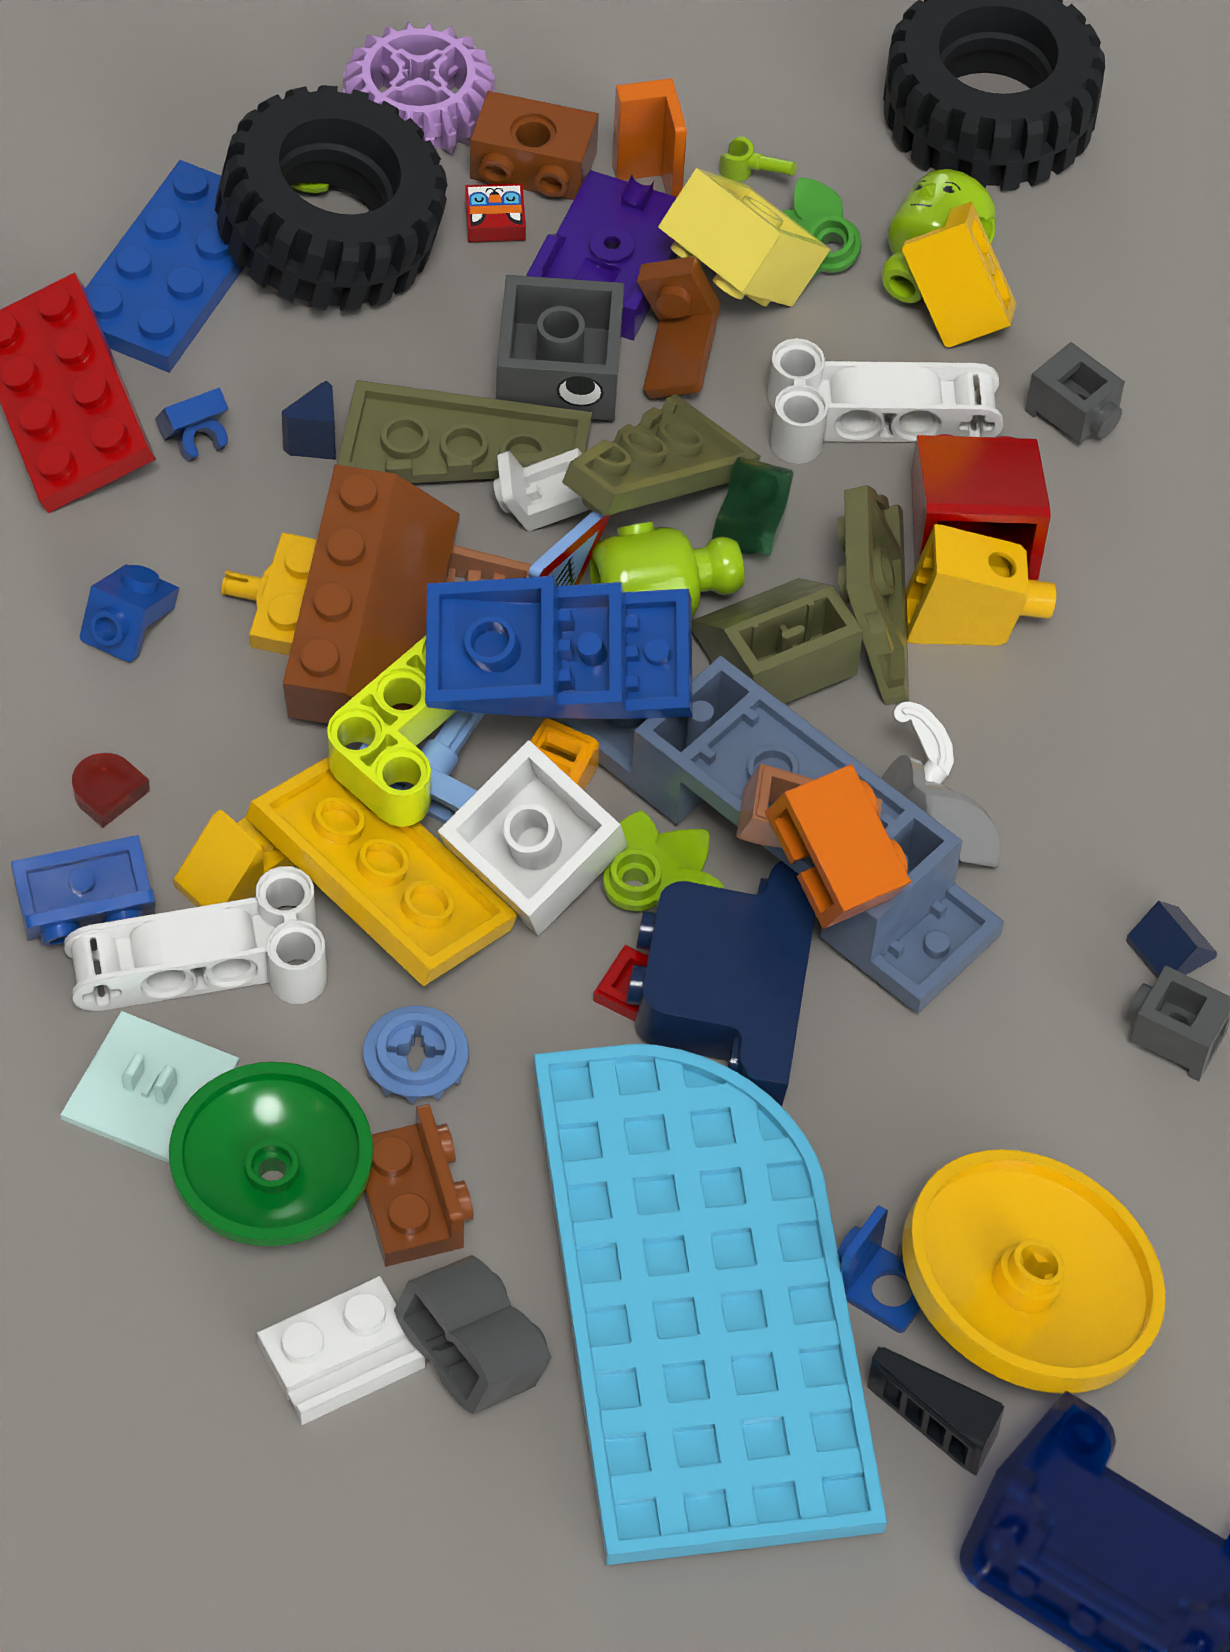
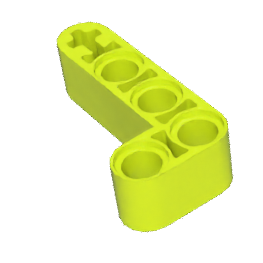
(391, 741)

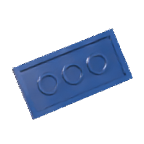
(165, 271)

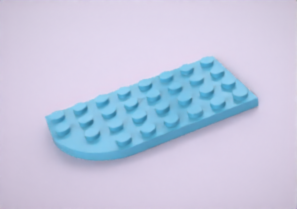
(703, 1308)

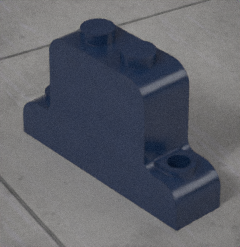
(727, 974)

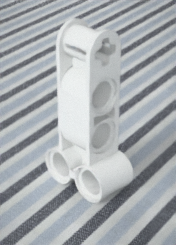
(872, 400)
(206, 949)

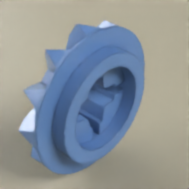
(392, 1040)

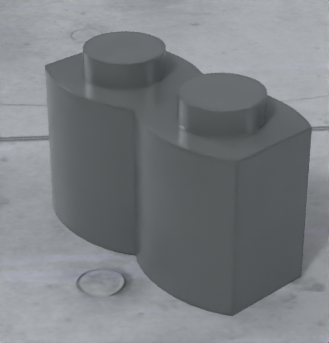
(472, 1333)

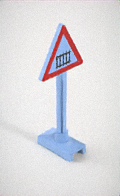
(567, 564)

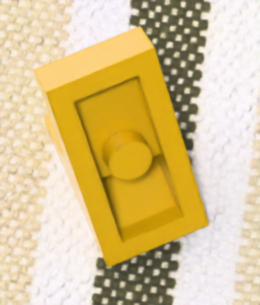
(227, 862)

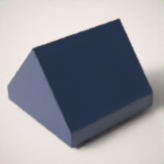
(310, 424)
(1171, 940)

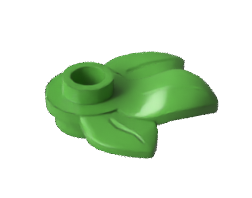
(821, 214)

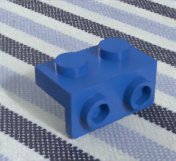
(82, 888)

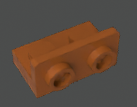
(413, 1194)

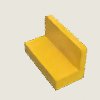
(960, 278)

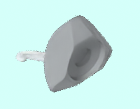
(924, 788)

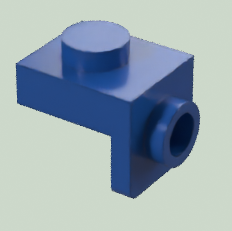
(123, 608)

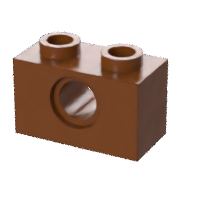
(533, 144)

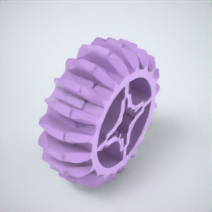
(419, 74)

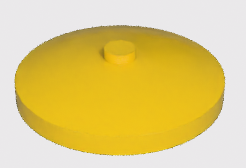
(1033, 1271)

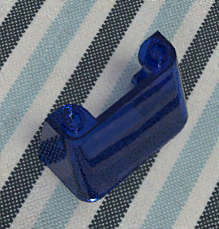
(1093, 1550)

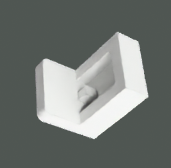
(537, 491)

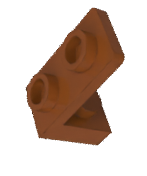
(686, 325)

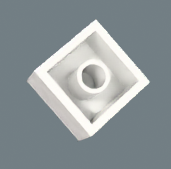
(534, 837)

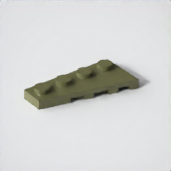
(452, 435)
(657, 460)

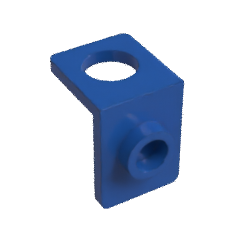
(864, 1262)

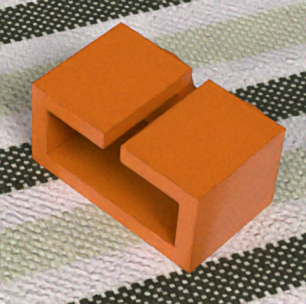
(851, 851)

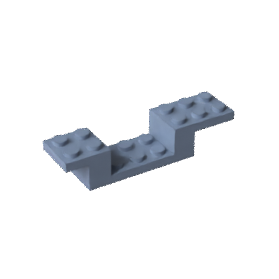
(676, 763)

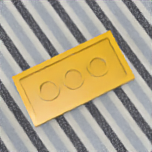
(383, 876)

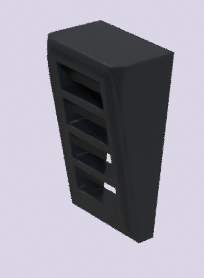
(942, 1409)

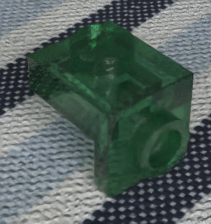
(754, 505)

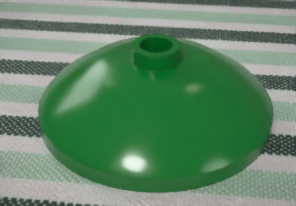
(264, 1122)

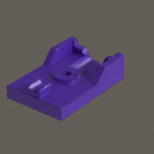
(607, 240)

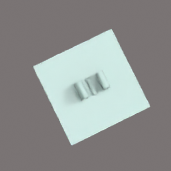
(142, 1084)

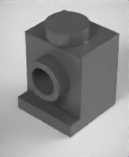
(1076, 394)
(1180, 1020)

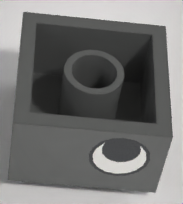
(561, 343)

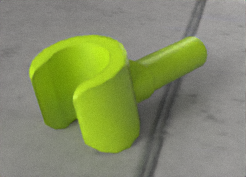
(741, 160)

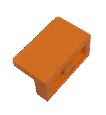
(649, 133)

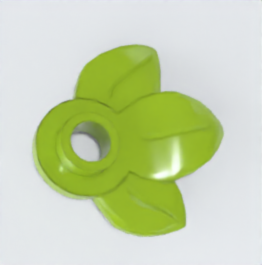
(655, 862)

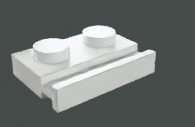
(339, 1350)

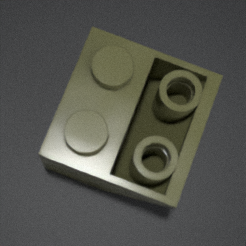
(786, 638)

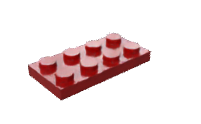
(66, 395)

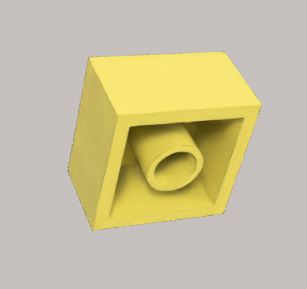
(742, 240)

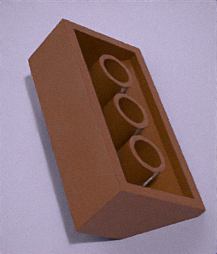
(365, 587)

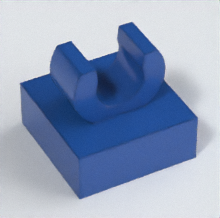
(195, 416)

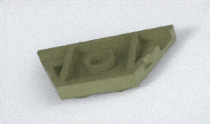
(875, 584)

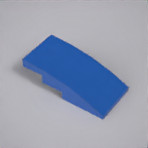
(558, 649)

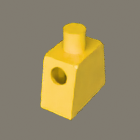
(972, 590)

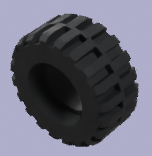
(987, 133)
(343, 144)

